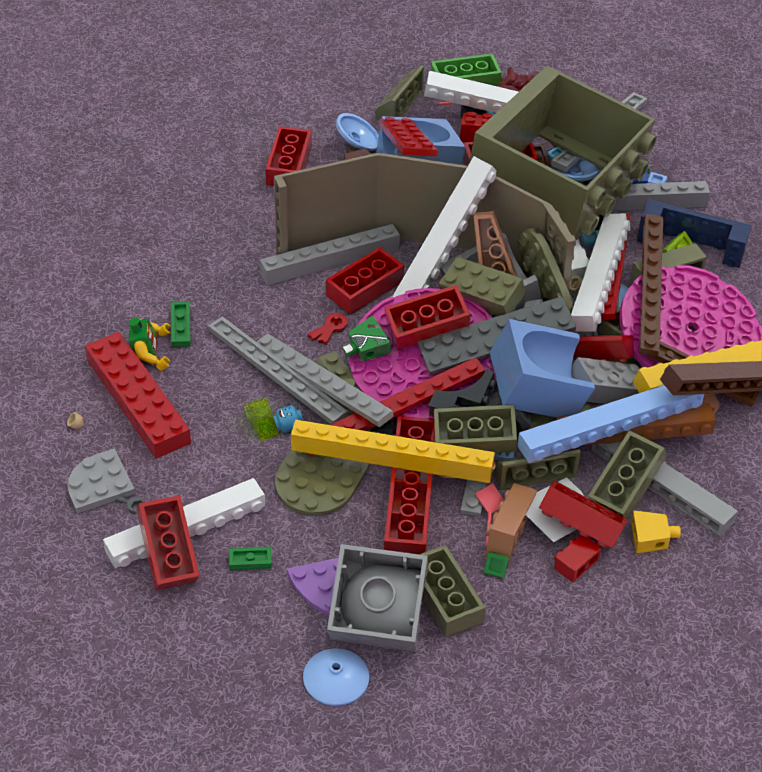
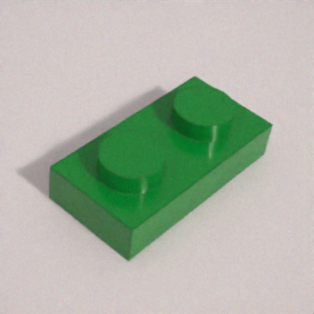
(250, 558)

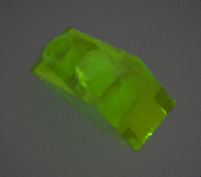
(261, 418)

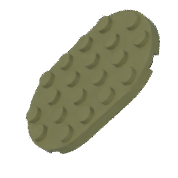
(539, 261)
(317, 482)

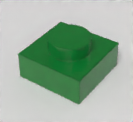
(496, 564)

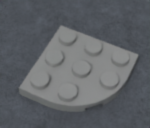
(98, 481)

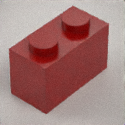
(577, 557)

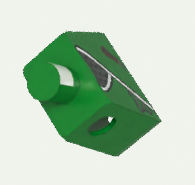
(367, 341)

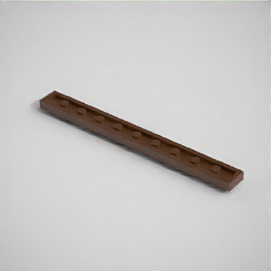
(651, 285)

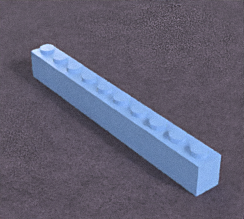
(603, 422)

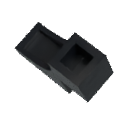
(472, 396)

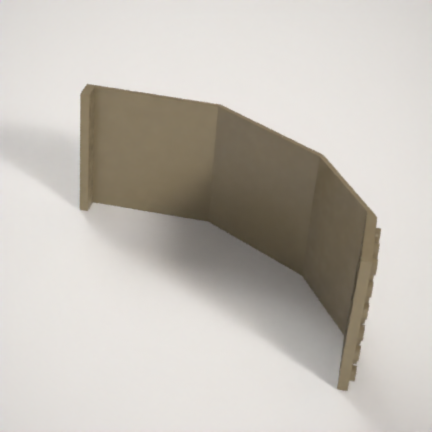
(404, 192)

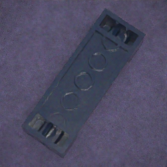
(701, 228)

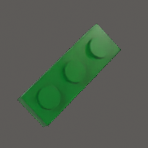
(180, 324)

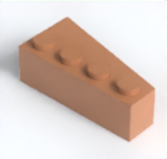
(491, 243)
(510, 521)

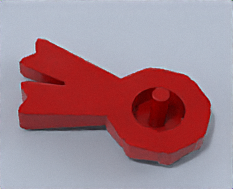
(333, 323)

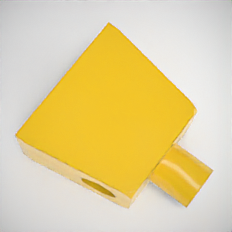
(652, 531)

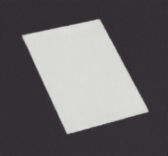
(550, 526)

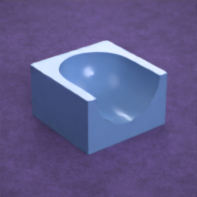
(438, 132)
(535, 370)

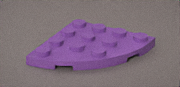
(315, 583)

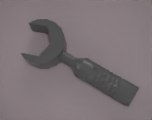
(130, 503)

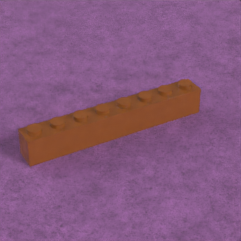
(687, 423)

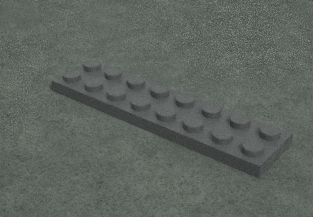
(477, 340)

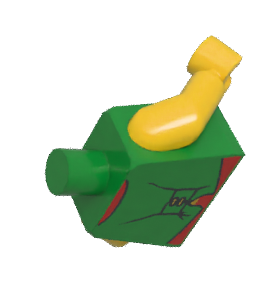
(144, 341)

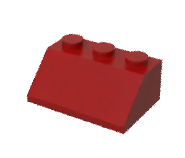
(605, 347)

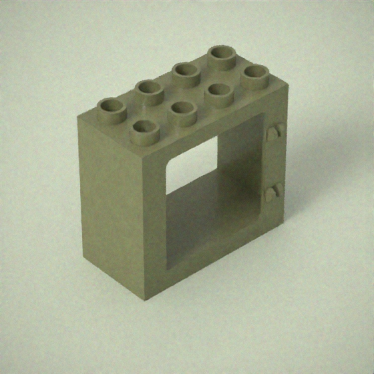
(580, 122)

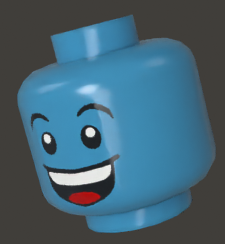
(286, 417)

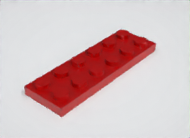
(407, 137)

